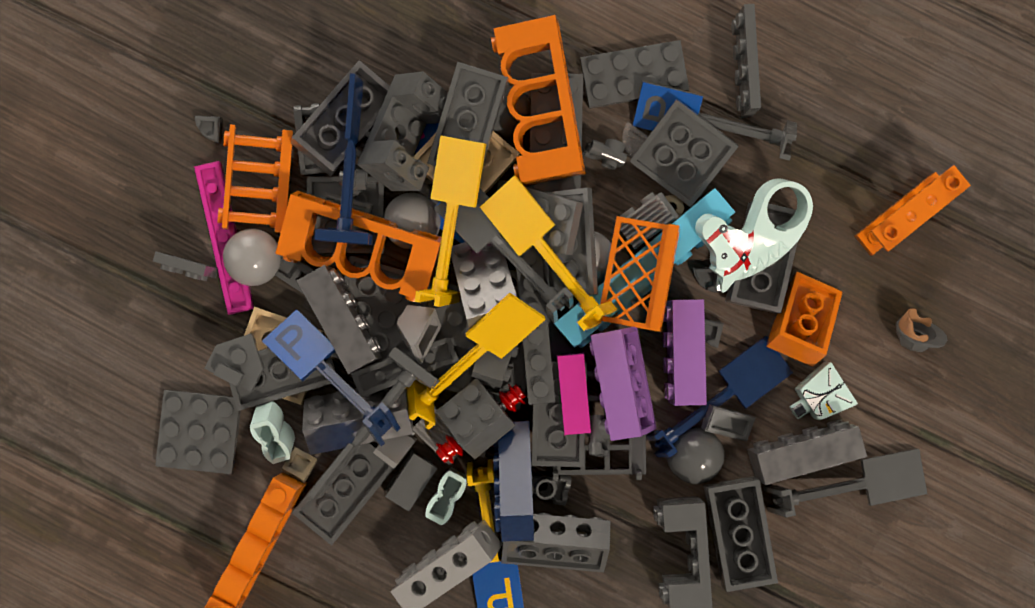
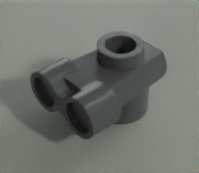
(610, 154)
(360, 181)
(598, 437)
(553, 490)

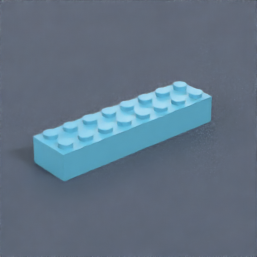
(711, 203)

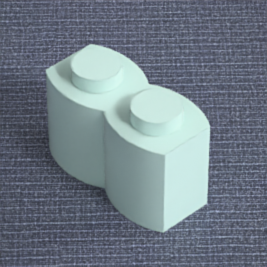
(272, 432)
(449, 491)

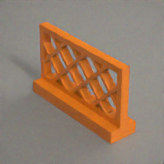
(662, 275)

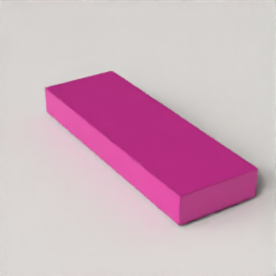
(574, 394)

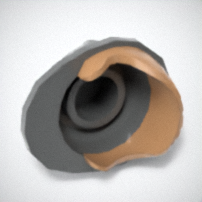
(919, 333)

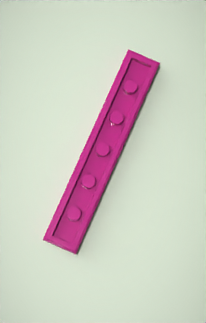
(212, 190)

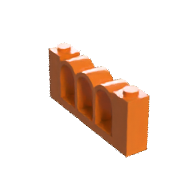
(529, 38)
(297, 234)
(257, 542)

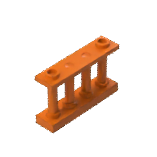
(279, 169)
(912, 210)

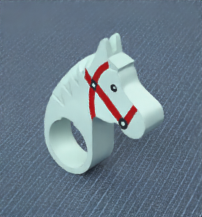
(758, 244)

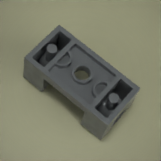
(409, 105)
(693, 588)

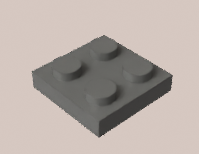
(178, 265)

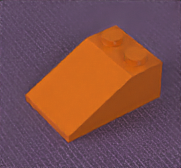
(805, 320)

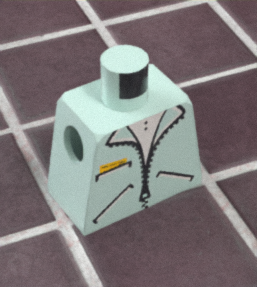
(822, 394)

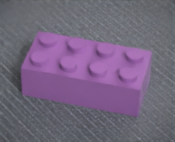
(685, 352)
(623, 383)

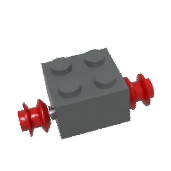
(476, 419)

